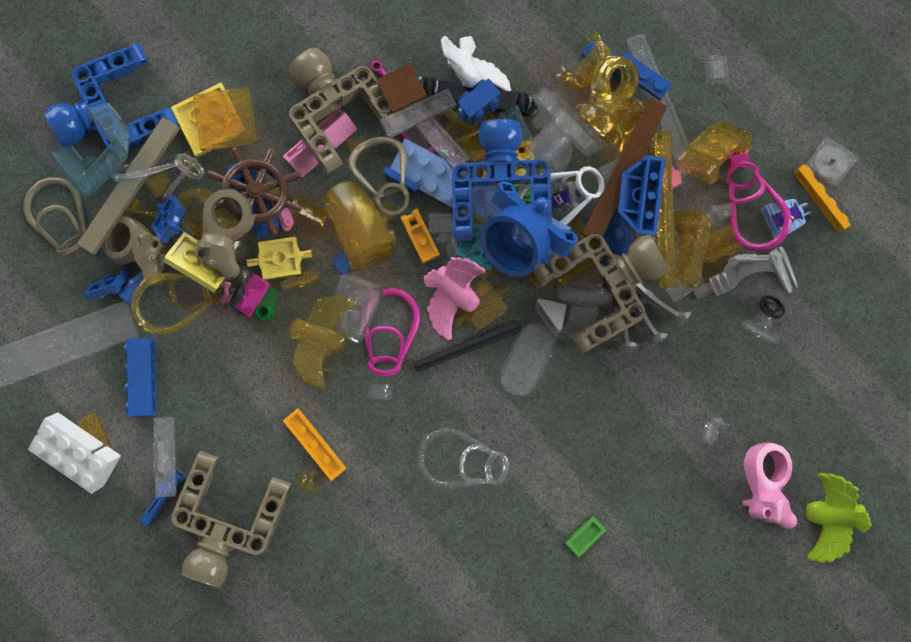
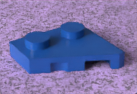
(108, 285)

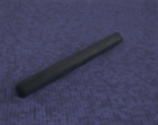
(467, 346)

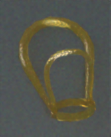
(181, 324)

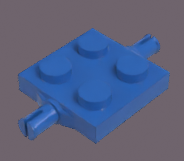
(168, 218)

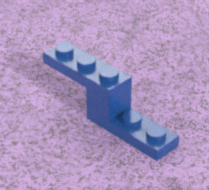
(648, 79)

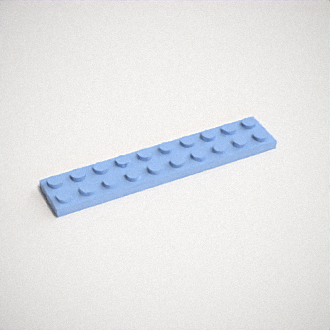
(436, 180)

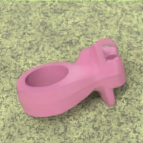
(768, 501)

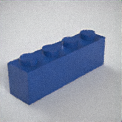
(141, 377)

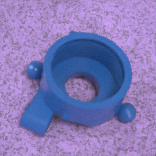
(504, 247)

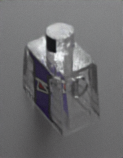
(564, 199)

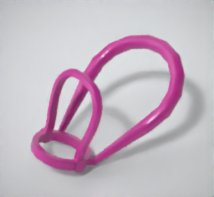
(778, 200)
(403, 348)

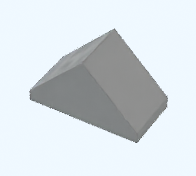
(552, 314)

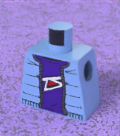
(774, 216)

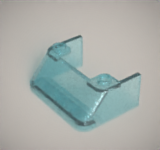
(92, 172)

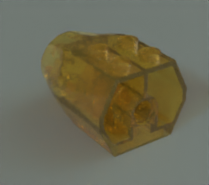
(359, 225)

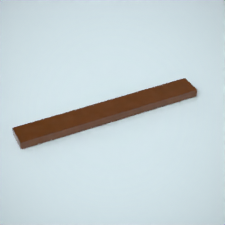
(630, 155)

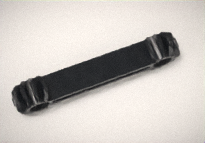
(507, 99)

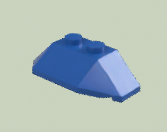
(642, 195)

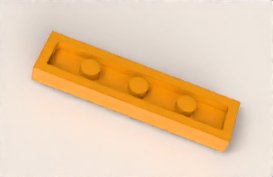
(821, 198)
(314, 444)

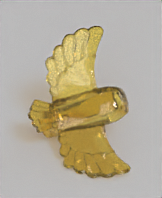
(319, 336)

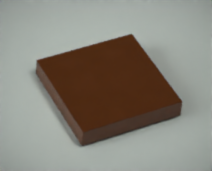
(402, 88)

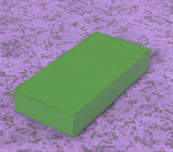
(585, 536)

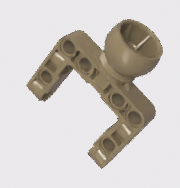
(313, 73)
(623, 272)
(217, 539)

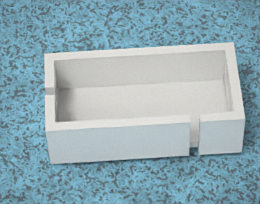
(70, 452)

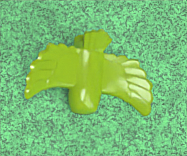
(837, 516)

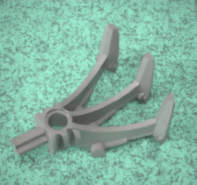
(746, 264)
(648, 297)

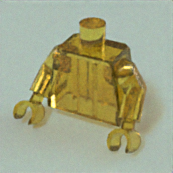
(583, 75)

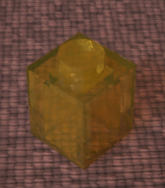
(158, 183)

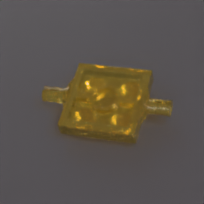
(489, 306)

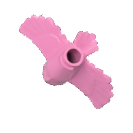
(451, 293)

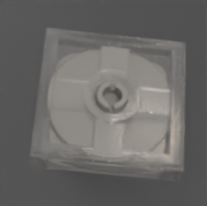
(831, 162)

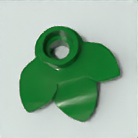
(267, 302)

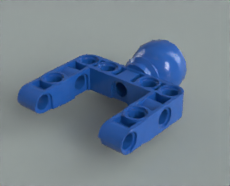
(72, 122)
(500, 141)

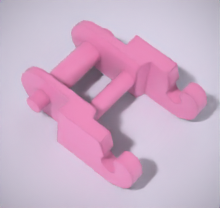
(286, 219)
(226, 297)

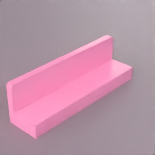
(337, 129)

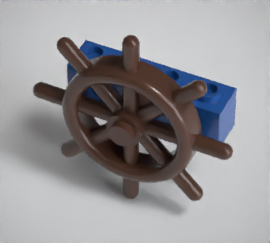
(267, 221)

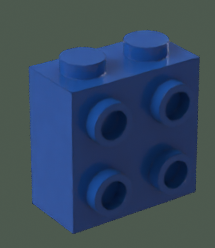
(478, 102)

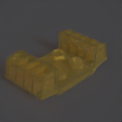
(713, 149)

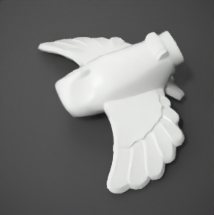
(471, 69)

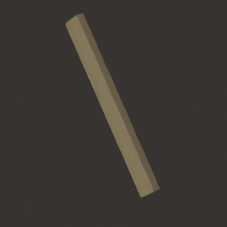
(125, 191)

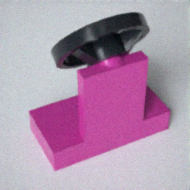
(249, 297)

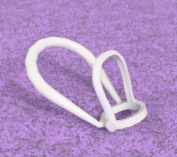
(523, 188)

